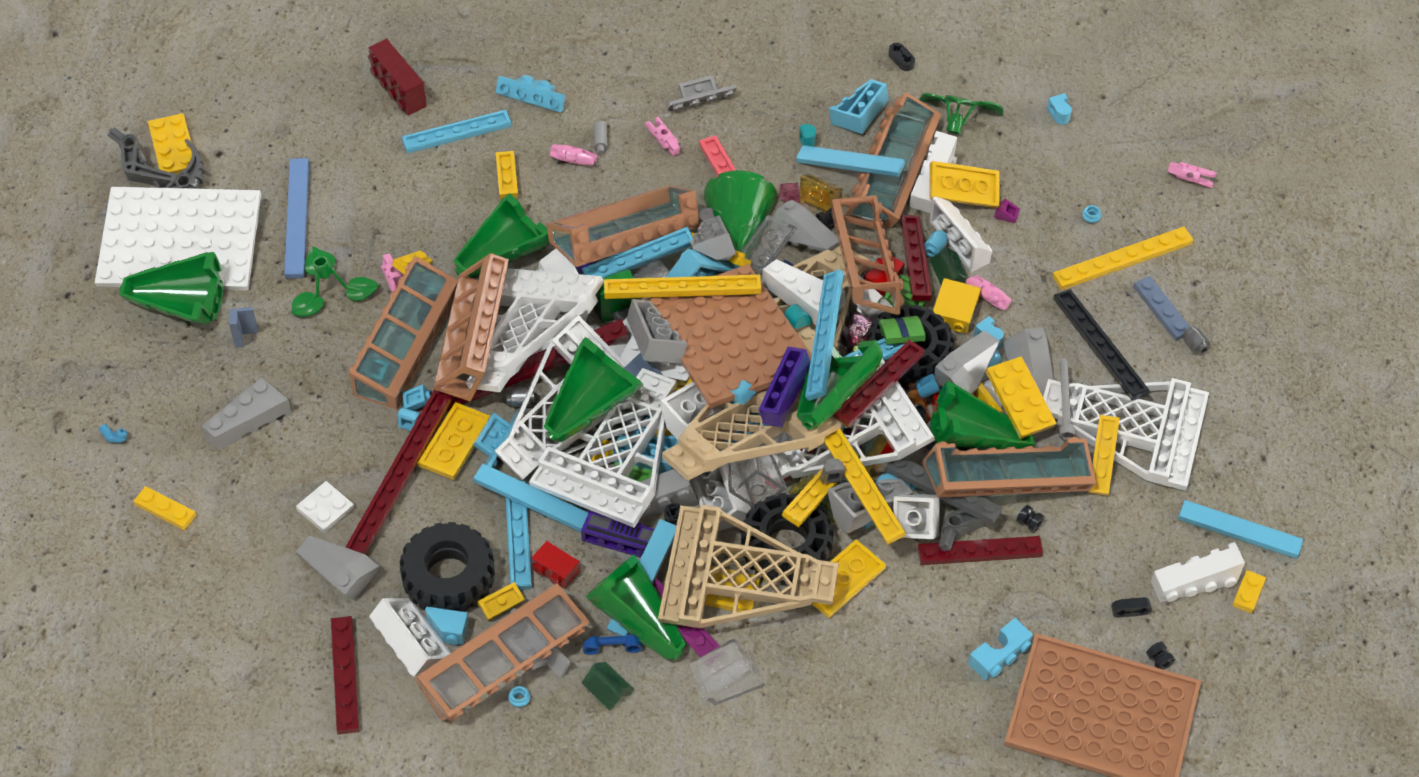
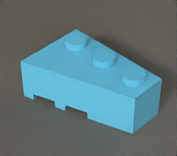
(860, 108)

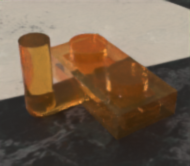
(916, 398)

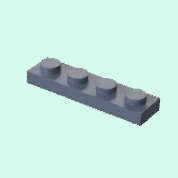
(1161, 307)

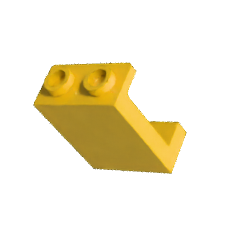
(957, 304)

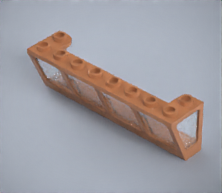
(501, 652)

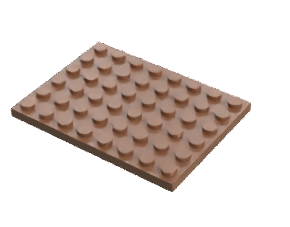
(730, 339)
(1102, 711)

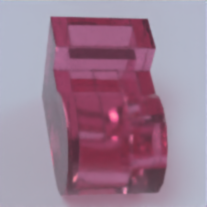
(789, 192)
(858, 329)

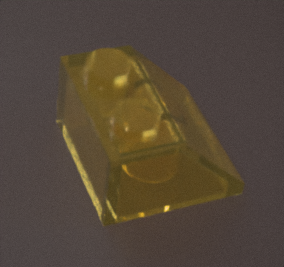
(818, 192)

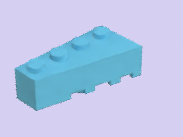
(697, 264)

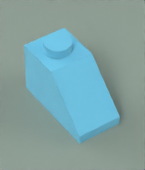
(448, 624)

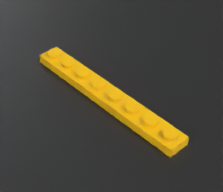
(1122, 258)
(682, 286)
(864, 487)

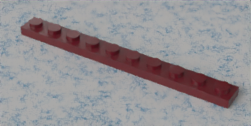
(610, 334)
(399, 472)

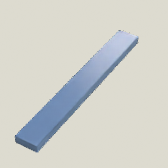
(297, 218)

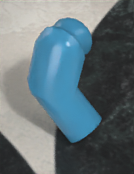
(113, 437)

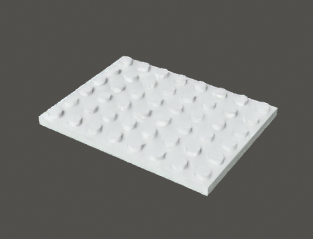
(172, 224)

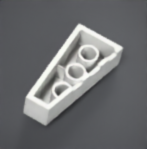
(941, 151)
(796, 287)
(671, 370)
(1199, 574)

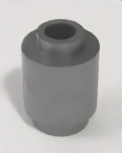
(1196, 340)
(517, 395)

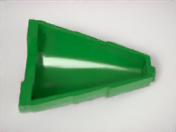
(741, 202)
(505, 234)
(179, 289)
(844, 379)
(588, 391)
(972, 422)
(635, 605)

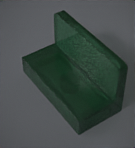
(948, 266)
(606, 684)

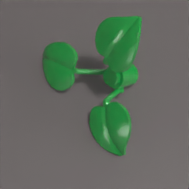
(955, 121)
(321, 265)

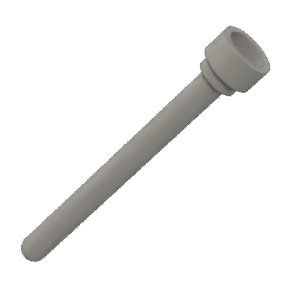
(1066, 430)

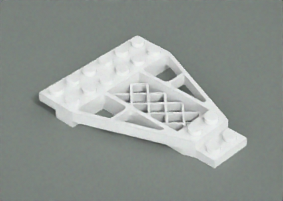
(544, 294)
(894, 419)
(1177, 434)
(522, 447)
(610, 489)

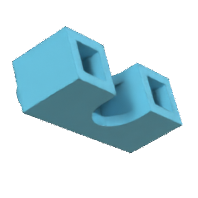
(990, 661)

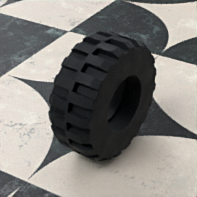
(938, 341)
(768, 519)
(442, 543)

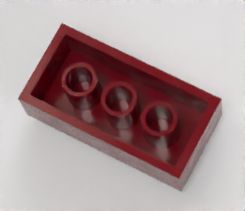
(397, 77)

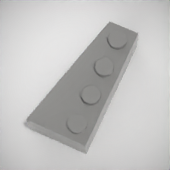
(654, 334)
(246, 413)
(670, 489)

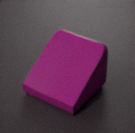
(1007, 211)

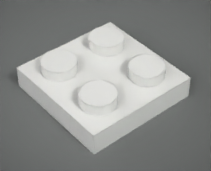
(325, 507)

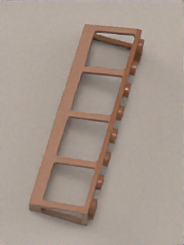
(858, 285)
(480, 329)

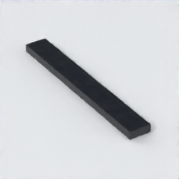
(1101, 345)

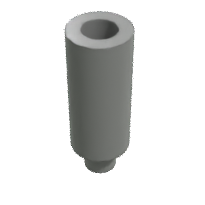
(600, 137)

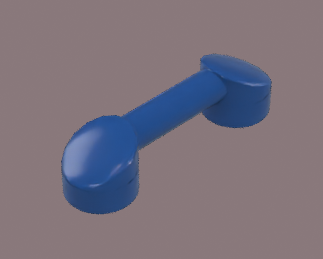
(592, 645)

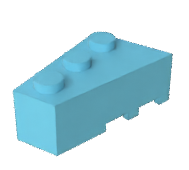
(669, 441)

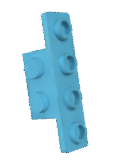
(531, 91)
(493, 435)

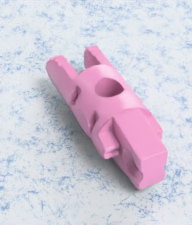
(664, 136)
(573, 154)
(1183, 172)
(391, 273)
(990, 292)

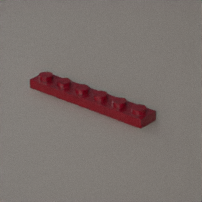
(915, 258)
(879, 383)
(981, 550)
(344, 675)

